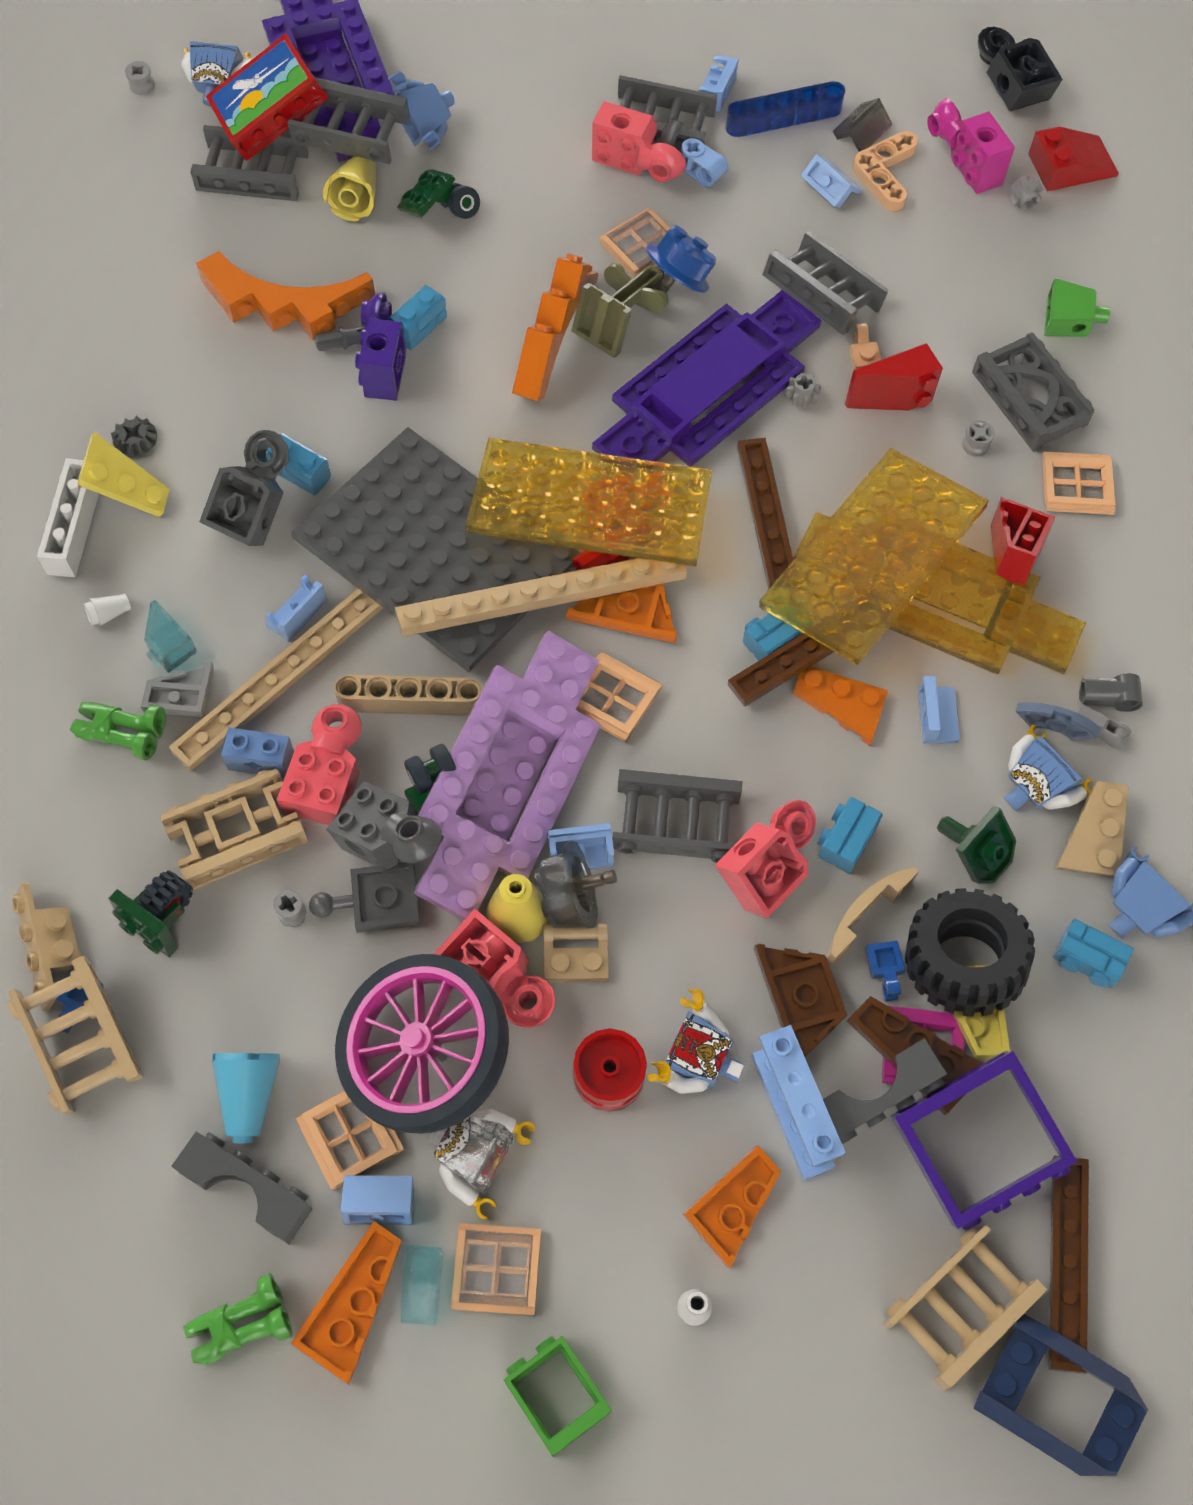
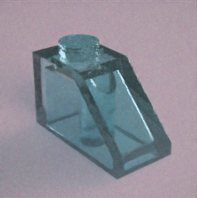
(166, 639)
(421, 1284)

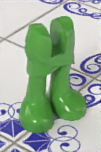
(104, 724)
(225, 1335)

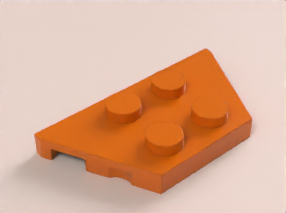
(631, 611)

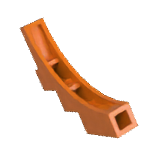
(279, 304)
(552, 320)

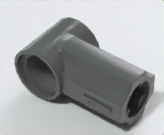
(1121, 691)

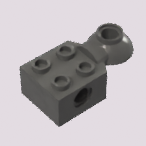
(248, 497)
(384, 829)

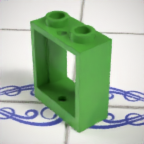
(521, 1369)

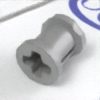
(286, 899)

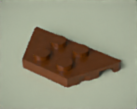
(802, 993)

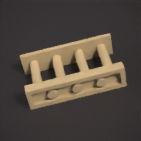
(108, 1037)
(998, 1318)

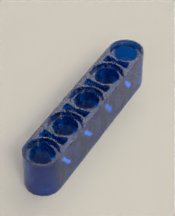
(785, 109)

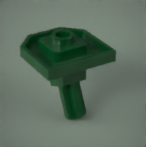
(984, 847)

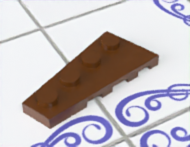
(893, 1033)

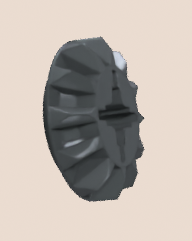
(134, 446)

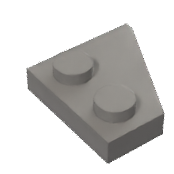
(180, 692)

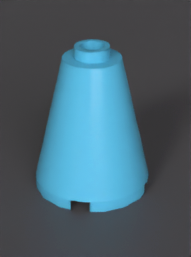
(244, 1091)

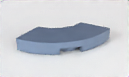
(1059, 720)

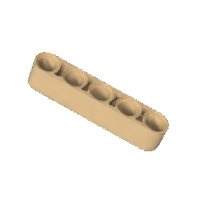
(397, 686)

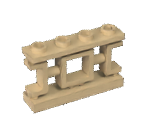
(243, 849)

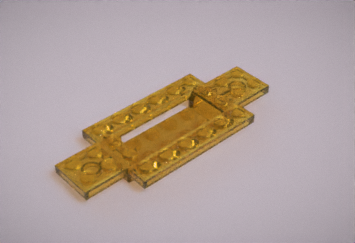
(972, 591)

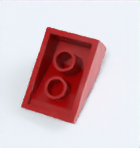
(1069, 158)
(896, 382)

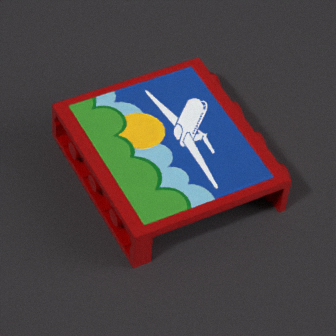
(264, 96)

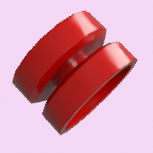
(618, 1052)

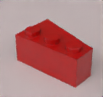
(1018, 539)

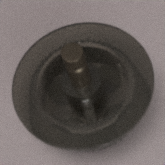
(570, 887)

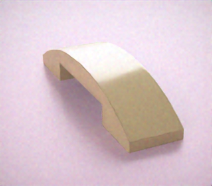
(890, 886)

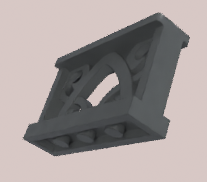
(1017, 409)

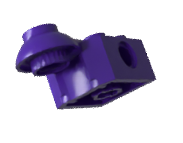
(382, 350)

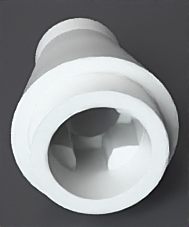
(104, 609)
(692, 1316)

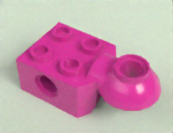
(976, 144)

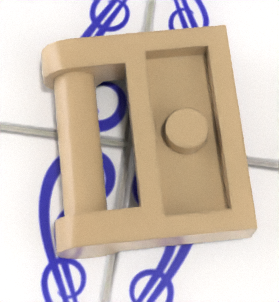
(576, 964)

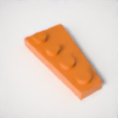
(345, 1313)

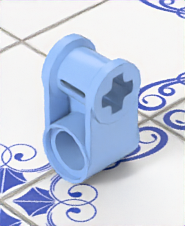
(705, 164)

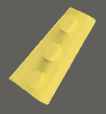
(120, 478)
(984, 1034)

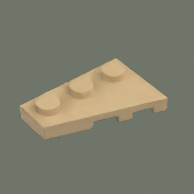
(1099, 833)

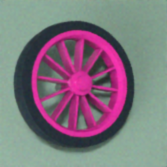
(421, 1043)

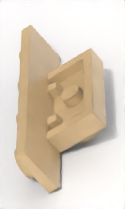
(47, 938)

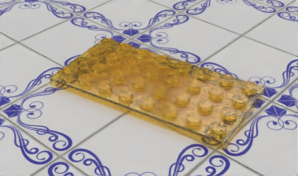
(590, 501)
(873, 555)

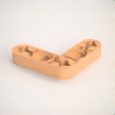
(878, 168)

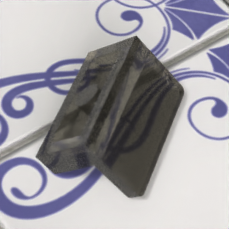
(864, 124)

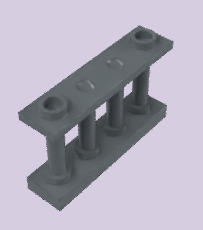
(669, 97)
(354, 100)
(248, 182)
(813, 294)
(664, 788)

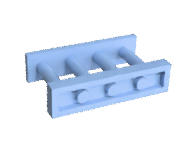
(797, 1103)

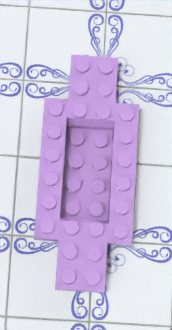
(496, 770)

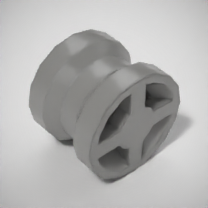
(139, 78)
(974, 432)

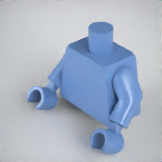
(426, 108)
(1147, 901)

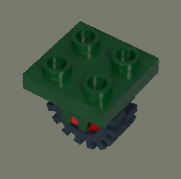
(154, 911)

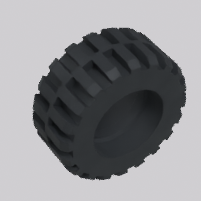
(961, 986)

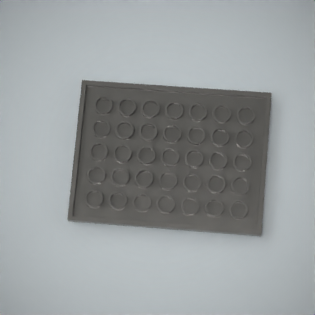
(406, 542)

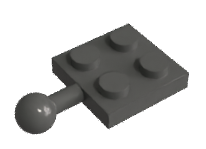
(378, 897)

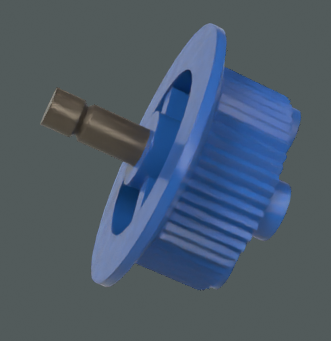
(682, 260)

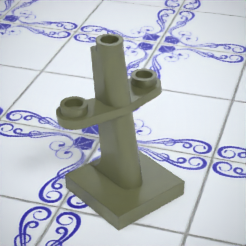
(605, 318)

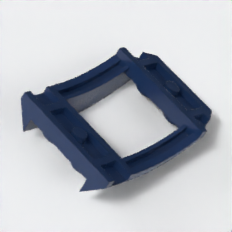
(1013, 1375)

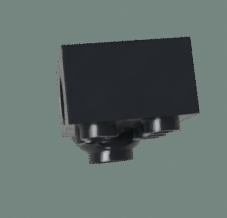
(1018, 70)

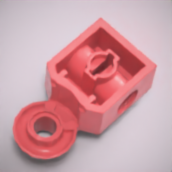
(627, 142)
(323, 770)
(766, 860)
(503, 966)

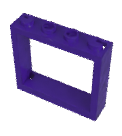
(951, 1091)

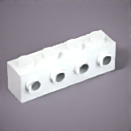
(67, 523)

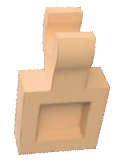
(863, 351)

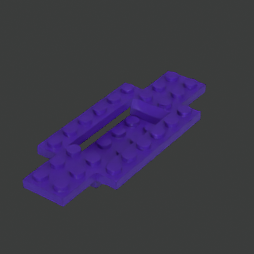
(317, 35)
(699, 372)

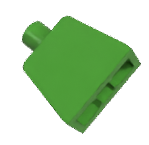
(1072, 310)

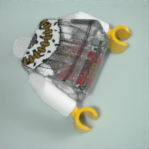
(474, 1151)

